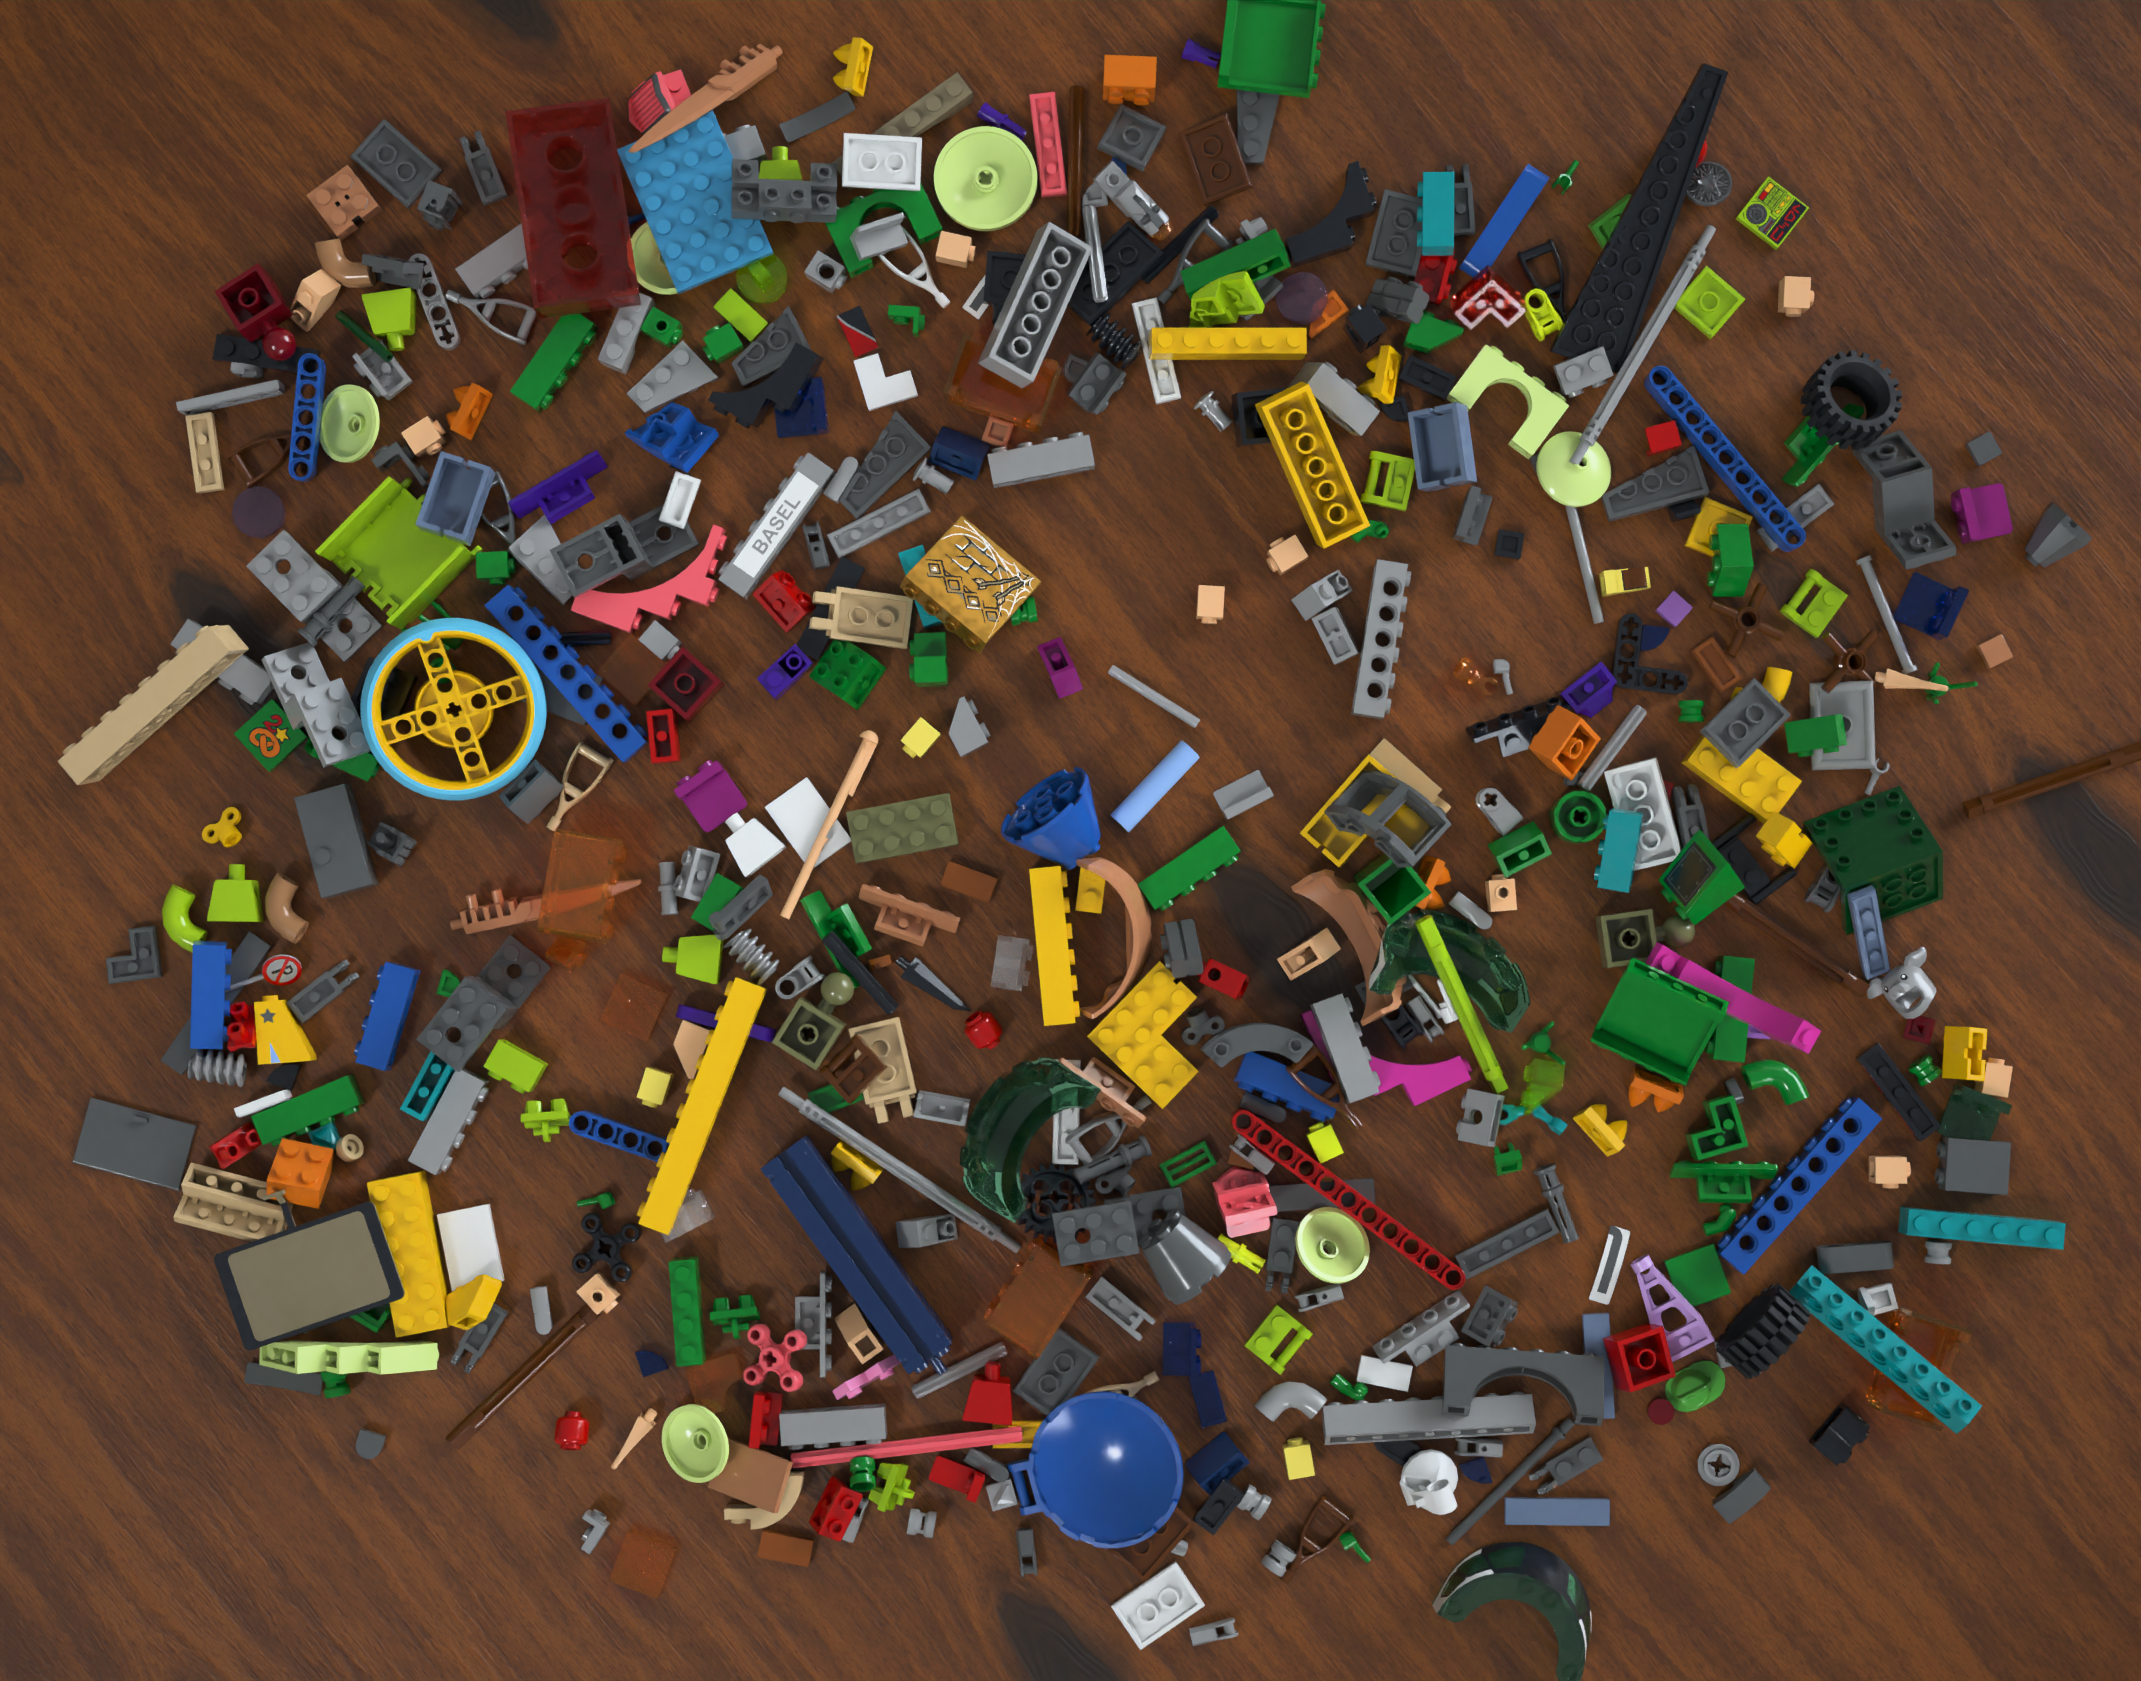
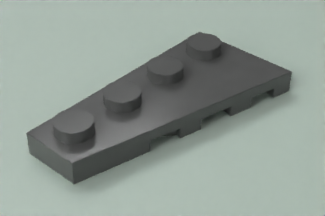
(1254, 124)
(890, 459)
(1668, 484)

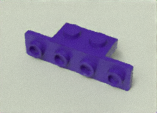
(562, 491)

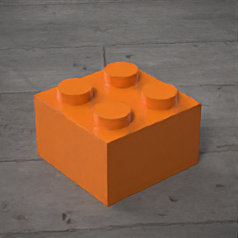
(1129, 79)
(1564, 742)
(301, 1171)

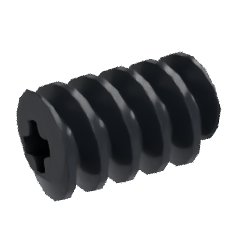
(1115, 341)

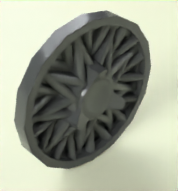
(1709, 184)

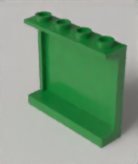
(1271, 46)
(1658, 1021)

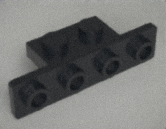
(1515, 729)

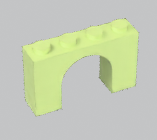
(1543, 406)

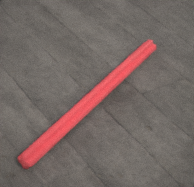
(908, 1446)

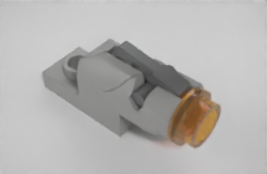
(1133, 201)

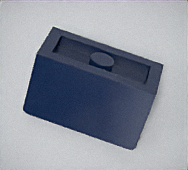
(958, 453)
(1215, 1461)

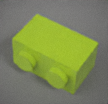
(515, 1066)

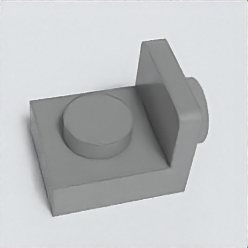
(593, 1535)

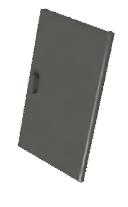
(124, 1144)

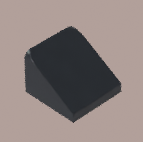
(1683, 510)

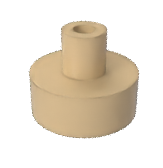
(349, 1148)

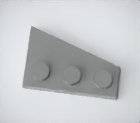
(671, 378)
(534, 554)

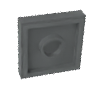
(1131, 137)

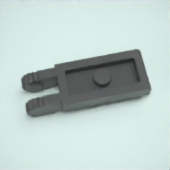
(484, 171)
(1463, 204)
(1690, 817)
(320, 992)
(1281, 1251)
(479, 1337)
(1567, 1464)

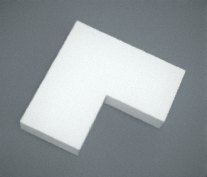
(882, 390)

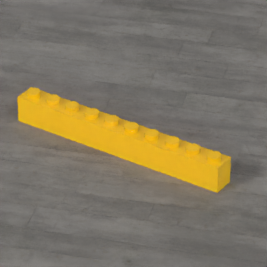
(702, 1105)

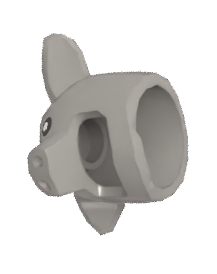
(1905, 985)

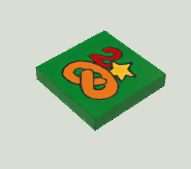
(270, 736)

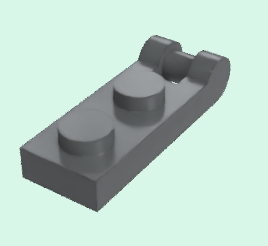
(741, 908)

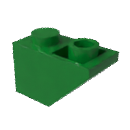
(1431, 333)

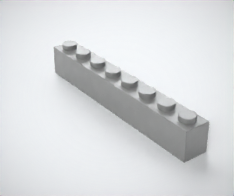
(1424, 1419)

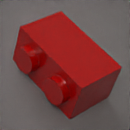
(663, 736)

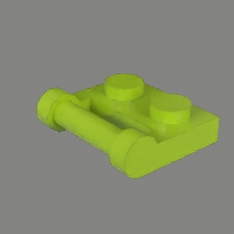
(1397, 481)
(1821, 607)
(1271, 1333)

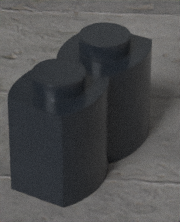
(1840, 1434)

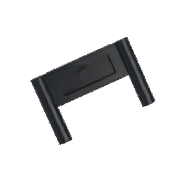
(1745, 866)

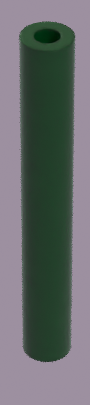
(364, 336)

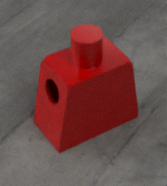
(1230, 982)
(989, 1397)

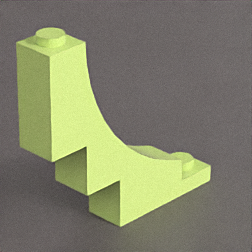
(345, 1358)

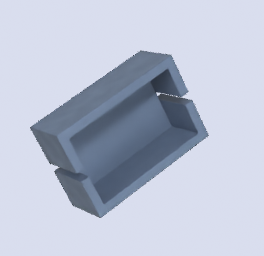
(1442, 447)
(455, 498)

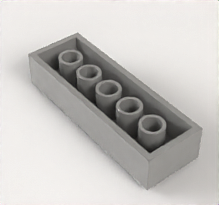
(1035, 305)

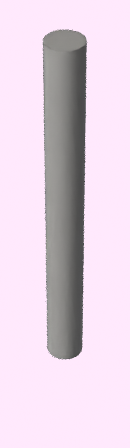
(1153, 696)

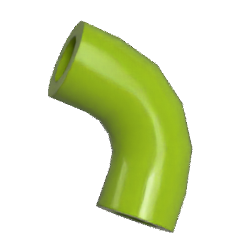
(177, 921)

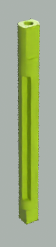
(1461, 1003)

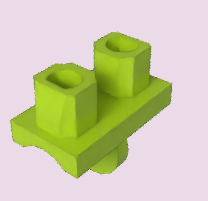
(546, 1122)
(895, 1489)

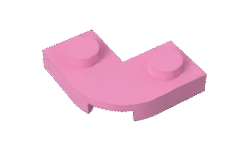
(880, 1370)

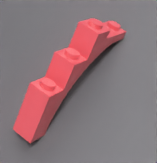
(693, 584)

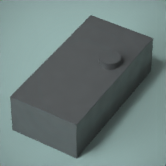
(336, 841)

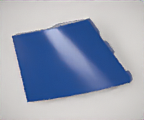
(674, 436)

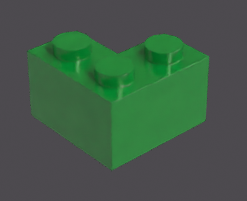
(1731, 560)
(930, 659)
(1724, 1129)

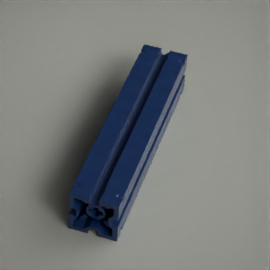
(859, 1256)

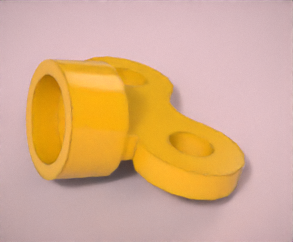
(225, 829)

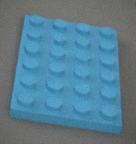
(687, 204)

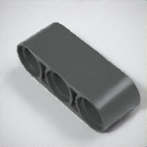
(1855, 1257)

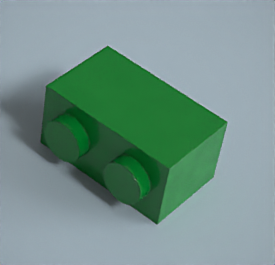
(1815, 734)
(1519, 849)

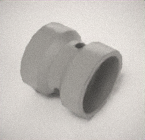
(1254, 1502)
(915, 1523)
(1278, 1552)

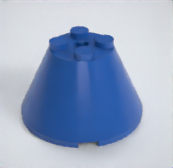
(1056, 819)

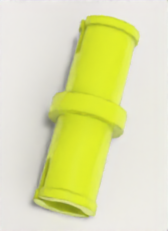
(1242, 1255)

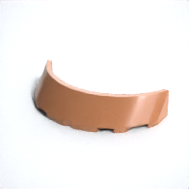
(1361, 924)
(1137, 930)

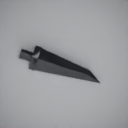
(923, 978)

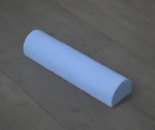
(1155, 786)

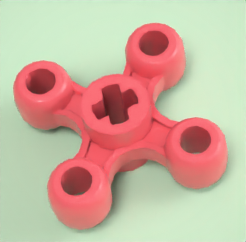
(780, 1363)

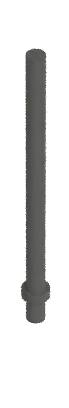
(1557, 1434)

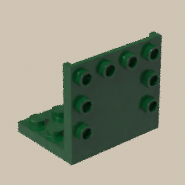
(1883, 846)

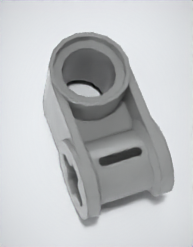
(1501, 813)
(800, 978)

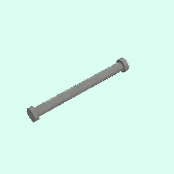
(1886, 615)

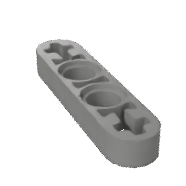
(435, 301)

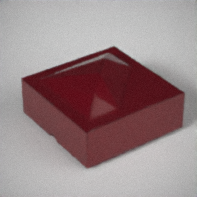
(1919, 1029)

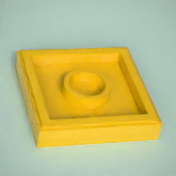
(1706, 521)

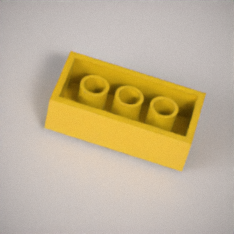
(1756, 785)

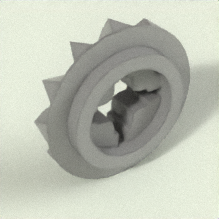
(1724, 1474)

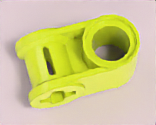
(1542, 315)

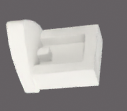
(1877, 1298)

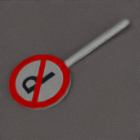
(277, 970)

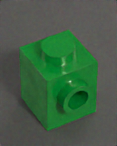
(662, 328)
(722, 343)
(495, 567)

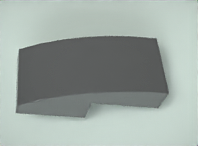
(1743, 1495)

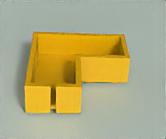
(1342, 844)
(1134, 1035)

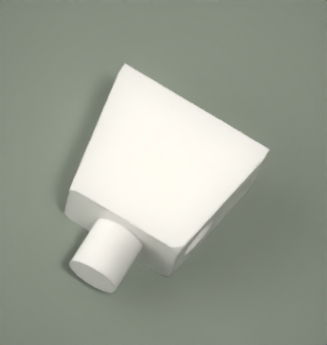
(751, 844)

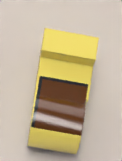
(1624, 581)

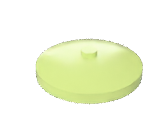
(985, 178)

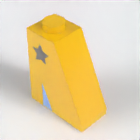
(280, 1033)

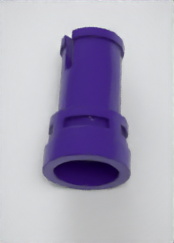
(1194, 51)

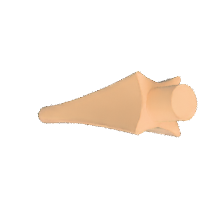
(1894, 679)
(641, 1427)

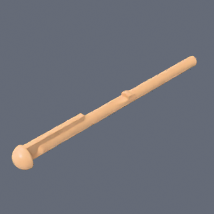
(848, 786)

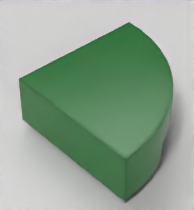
(447, 983)

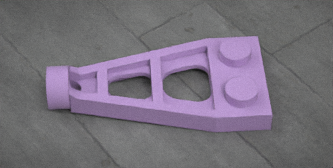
(1684, 1338)

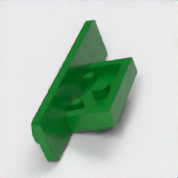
(1811, 449)
(840, 921)
(1723, 1181)

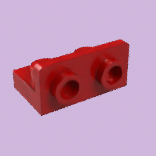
(1433, 276)
(784, 600)
(765, 1419)
(835, 1509)

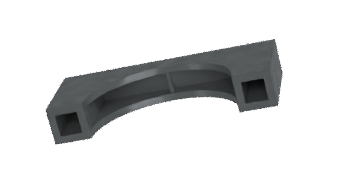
(1574, 1376)

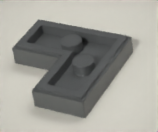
(143, 961)

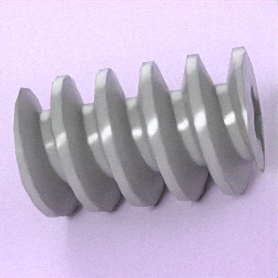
(752, 955)
(217, 1068)

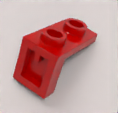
(957, 1477)

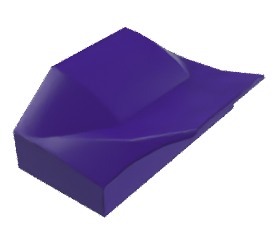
(1590, 691)

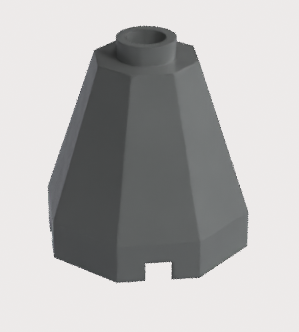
(2054, 537)

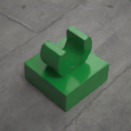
(1507, 1162)

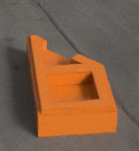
(1332, 312)

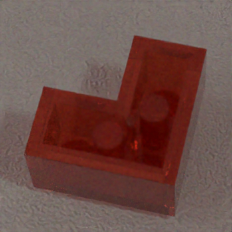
(1487, 295)

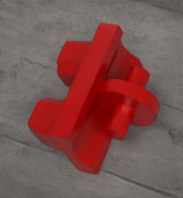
(242, 1027)
(236, 1145)

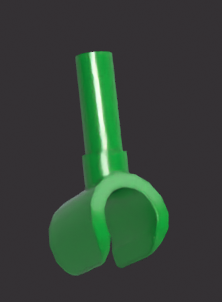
(1565, 179)
(605, 1200)
(1349, 1541)

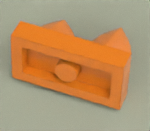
(473, 406)
(1433, 873)
(1645, 1083)

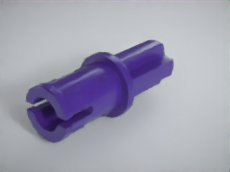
(1000, 121)

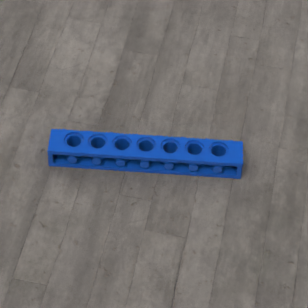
(502, 607)
(1864, 1122)

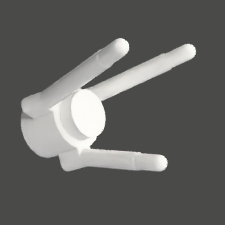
(1446, 1009)

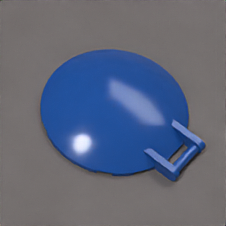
(1102, 1470)

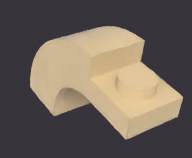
(761, 1518)

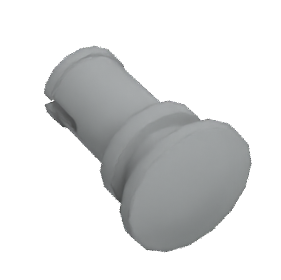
(1213, 411)
(932, 477)

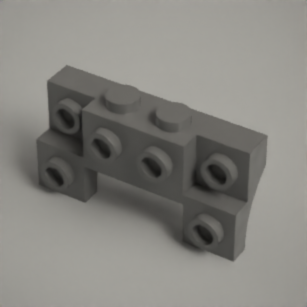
(783, 199)

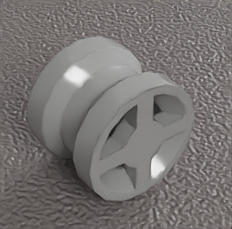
(1938, 1252)

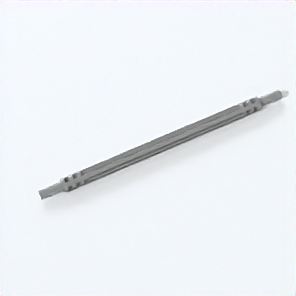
(1642, 345)
(900, 1170)

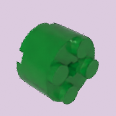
(1562, 816)

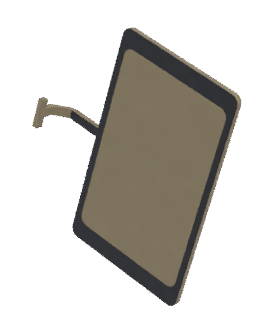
(309, 1274)

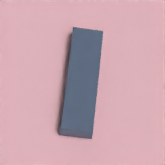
(1868, 932)
(1595, 1328)
(1556, 1511)

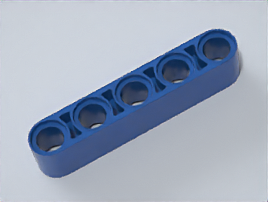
(1505, 221)
(304, 405)
(618, 1138)

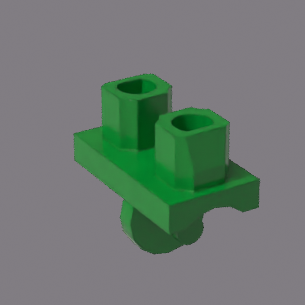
(723, 1315)

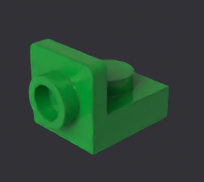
(904, 314)

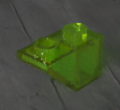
(1543, 1084)

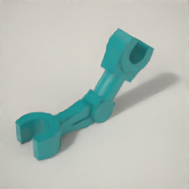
(1513, 1113)

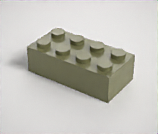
(902, 828)

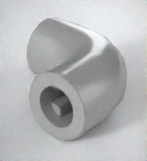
(1290, 1395)

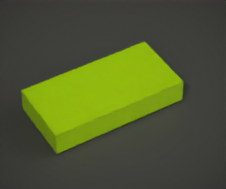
(741, 315)

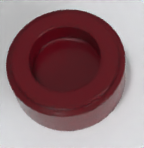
(1660, 1411)

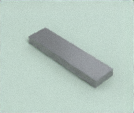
(231, 397)
(879, 523)

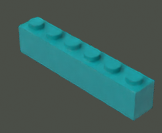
(1981, 1227)

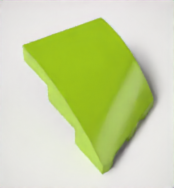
(1224, 301)

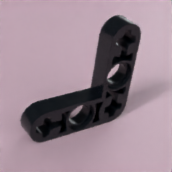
(1636, 672)

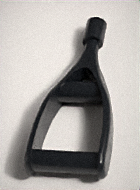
(1552, 289)

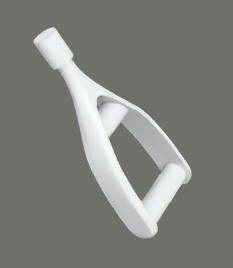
(918, 272)

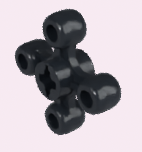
(601, 1237)

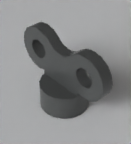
(1200, 1025)
(1118, 1180)

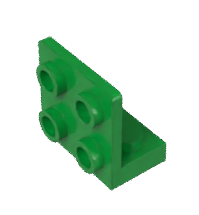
(847, 672)

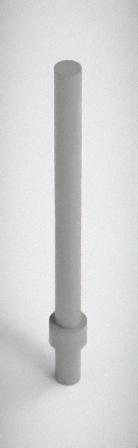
(1584, 564)

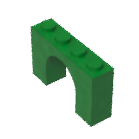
(912, 204)

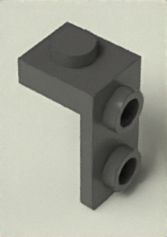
(390, 455)

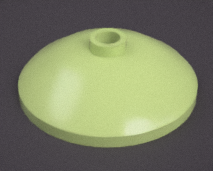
(650, 264)
(349, 423)
(1572, 483)
(1343, 1239)
(686, 1445)

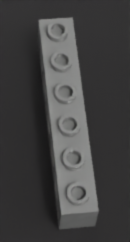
(1383, 573)

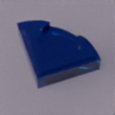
(1652, 637)
(650, 1362)
(1476, 1470)

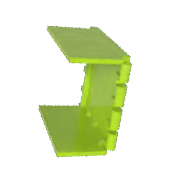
(394, 555)

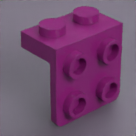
(1981, 512)
(710, 795)

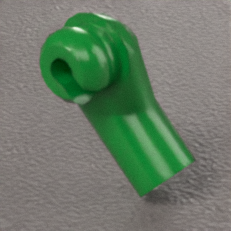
(1376, 529)
(1724, 1221)
(1346, 1388)

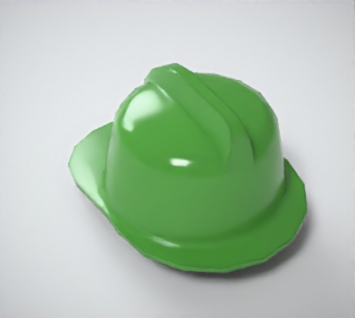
(1695, 1386)

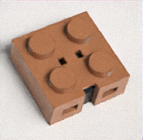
(344, 202)

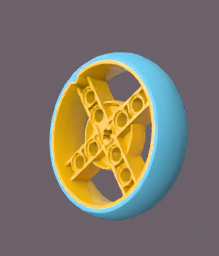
(428, 639)

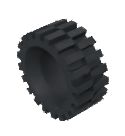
(1864, 379)
(1763, 1331)

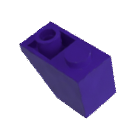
(785, 672)

